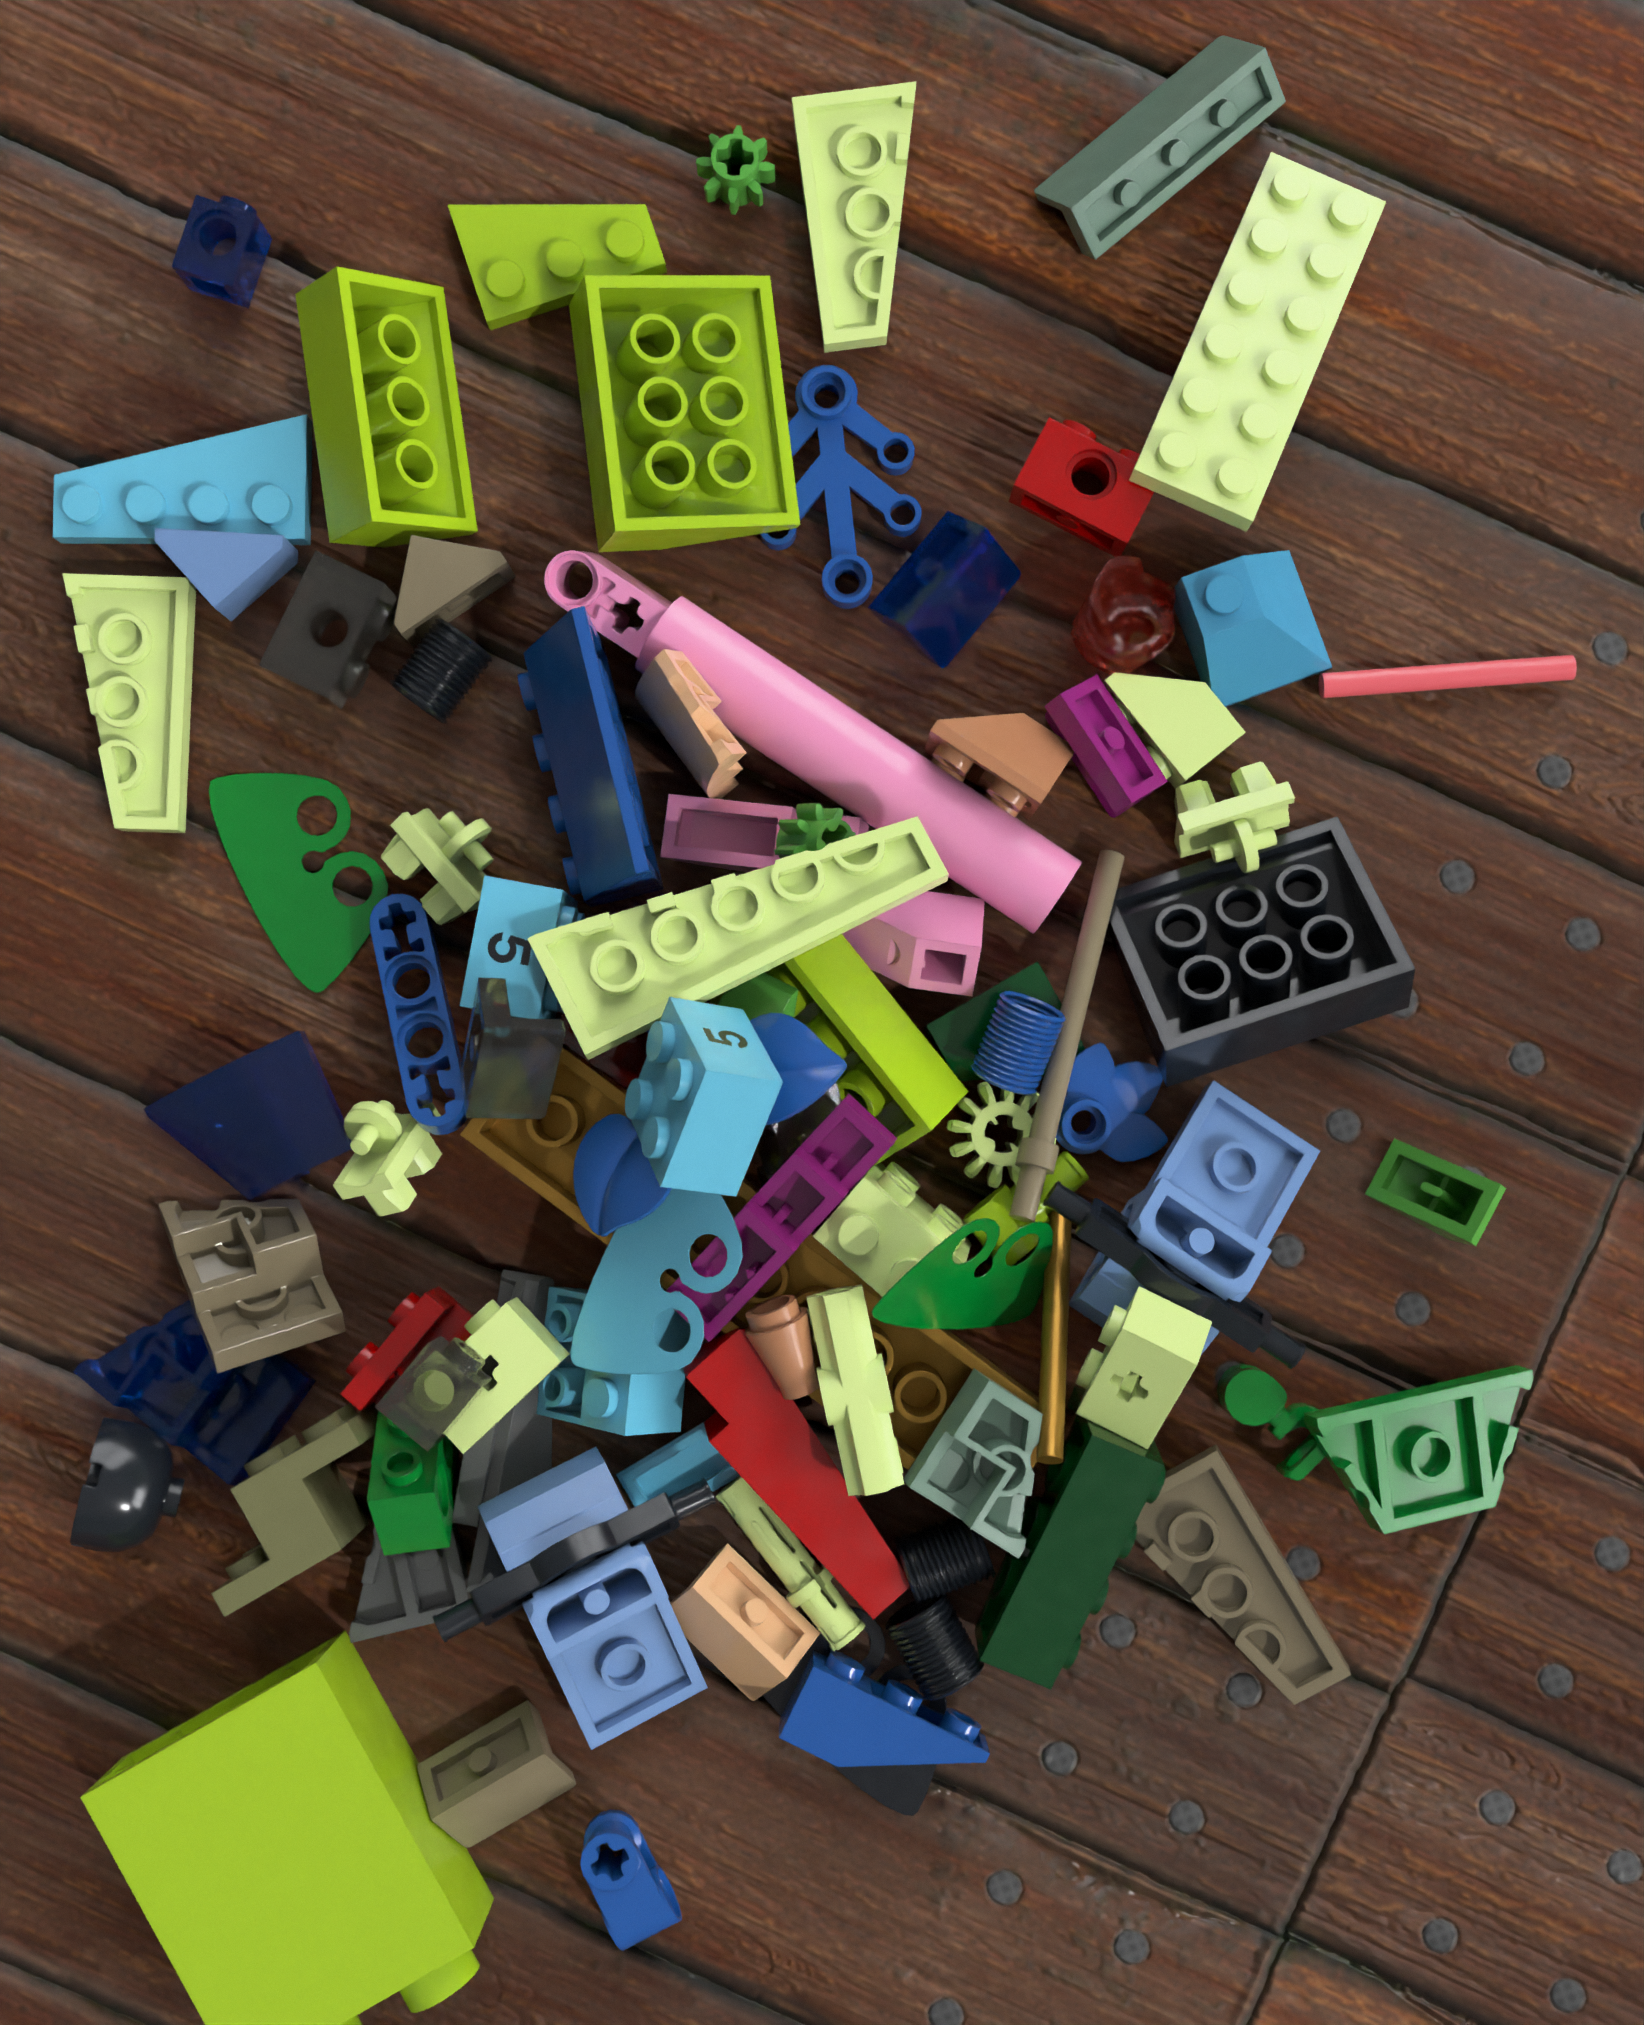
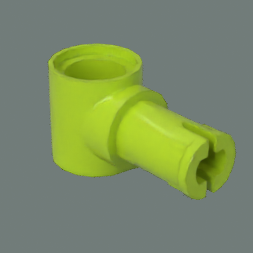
(999, 1202)

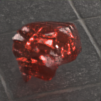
(1124, 617)

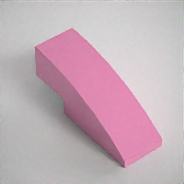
(727, 832)

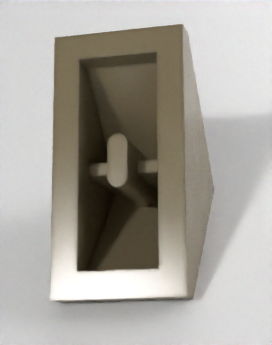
(444, 582)

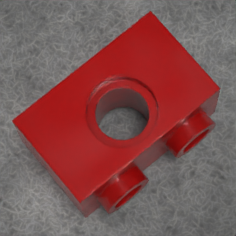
(1048, 491)

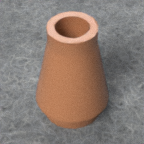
(784, 1343)

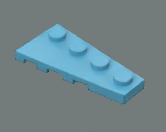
(223, 483)

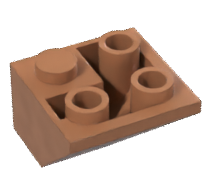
(1003, 756)

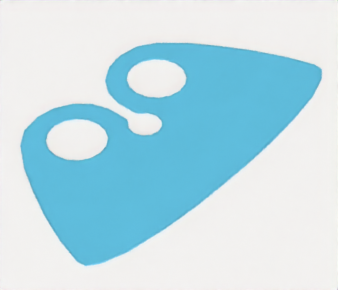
(626, 1291)

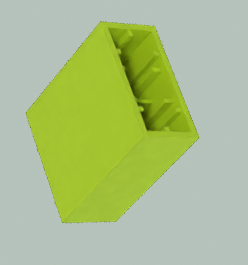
(294, 1852)

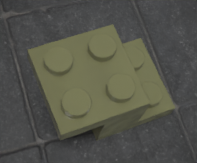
(297, 1506)

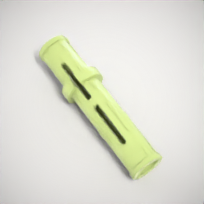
(801, 1575)

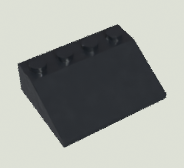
(1259, 957)

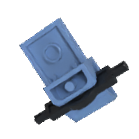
(1198, 1223)
(590, 1592)

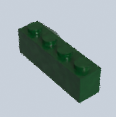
(1069, 1550)

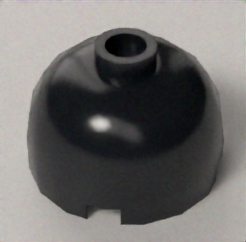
(125, 1488)

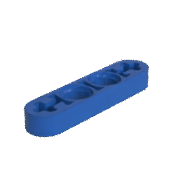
(414, 1014)

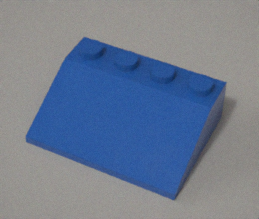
(589, 762)

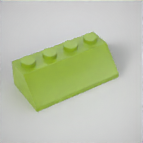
(385, 409)
(887, 1057)

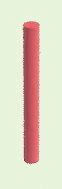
(1447, 676)

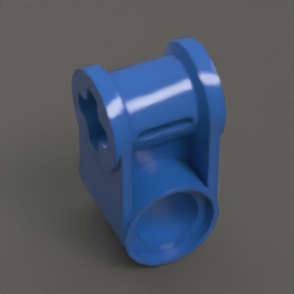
(630, 1887)

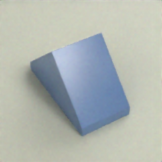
(228, 566)

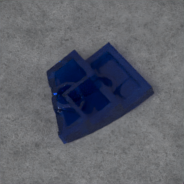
(258, 1117)
(176, 1391)

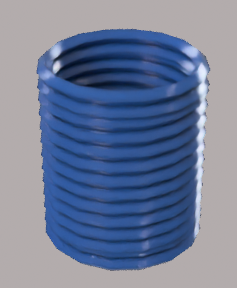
(1018, 1043)

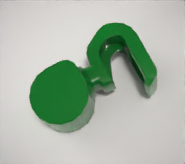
(1259, 1399)

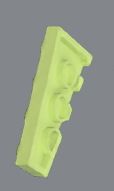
(853, 192)

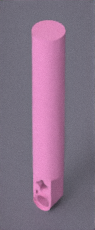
(829, 742)

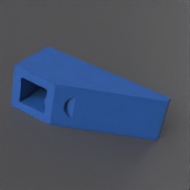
(864, 1723)

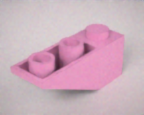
(925, 942)

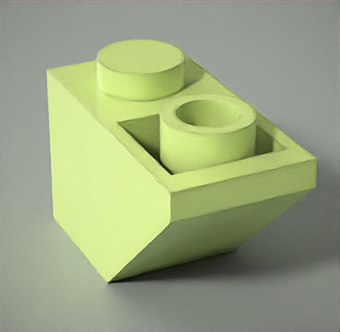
(1175, 720)

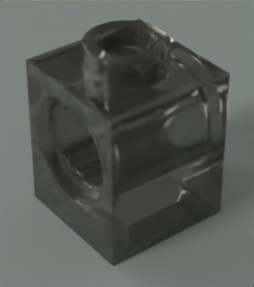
(411, 1407)

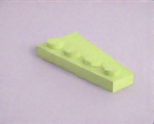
(139, 677)

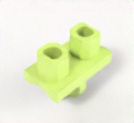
(1234, 825)
(449, 853)
(386, 1153)

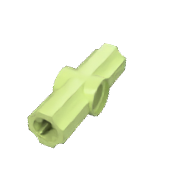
(855, 1390)

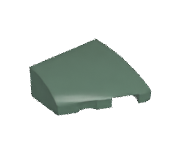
(982, 1461)

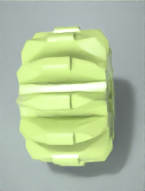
(984, 1147)

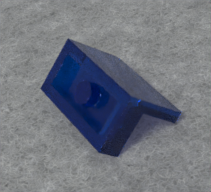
(947, 587)

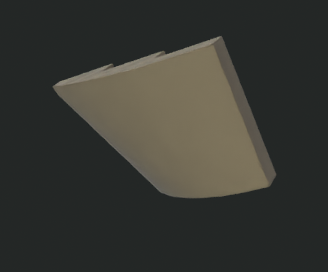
(252, 1278)

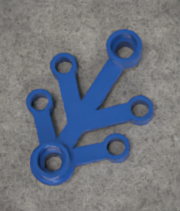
(838, 473)

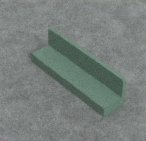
(1163, 142)

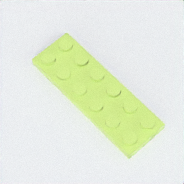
(1258, 342)

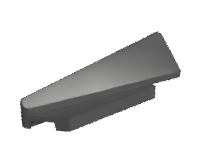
(512, 1449)

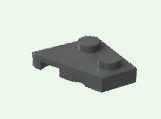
(408, 1588)

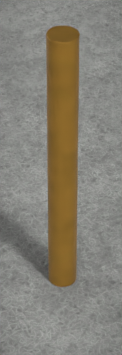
(1054, 1343)

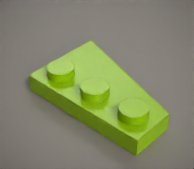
(537, 254)

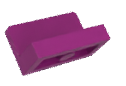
(1104, 746)

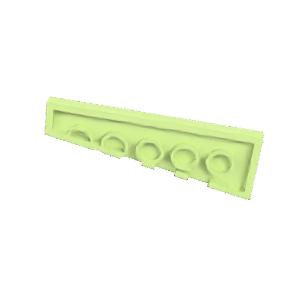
(697, 944)

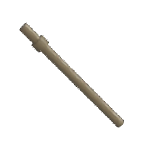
(1038, 1152)

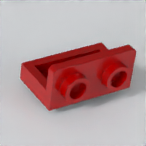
(415, 1324)

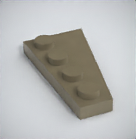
(1234, 1572)

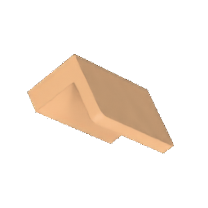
(743, 1624)

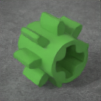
(731, 151)
(812, 829)

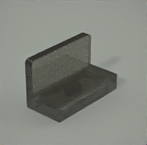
(508, 1060)

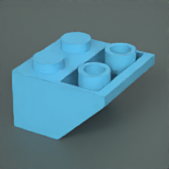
(608, 1400)

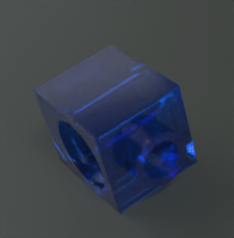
(225, 276)

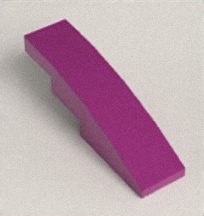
(790, 1208)

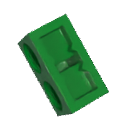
(411, 1490)

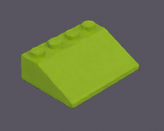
(682, 409)

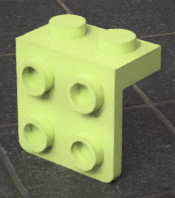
(887, 1227)

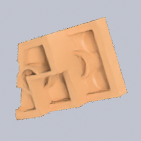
(683, 712)

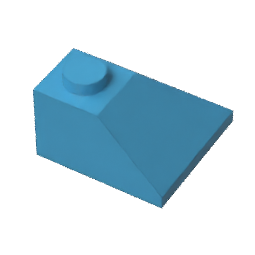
(1250, 626)

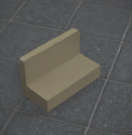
(493, 1776)

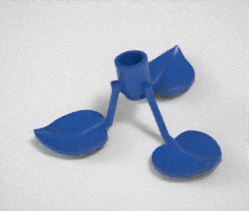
(616, 1179)

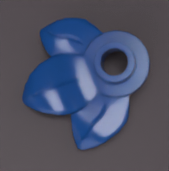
(1117, 1106)

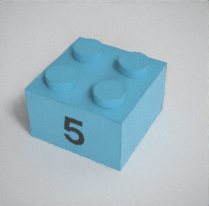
(500, 946)
(702, 1096)

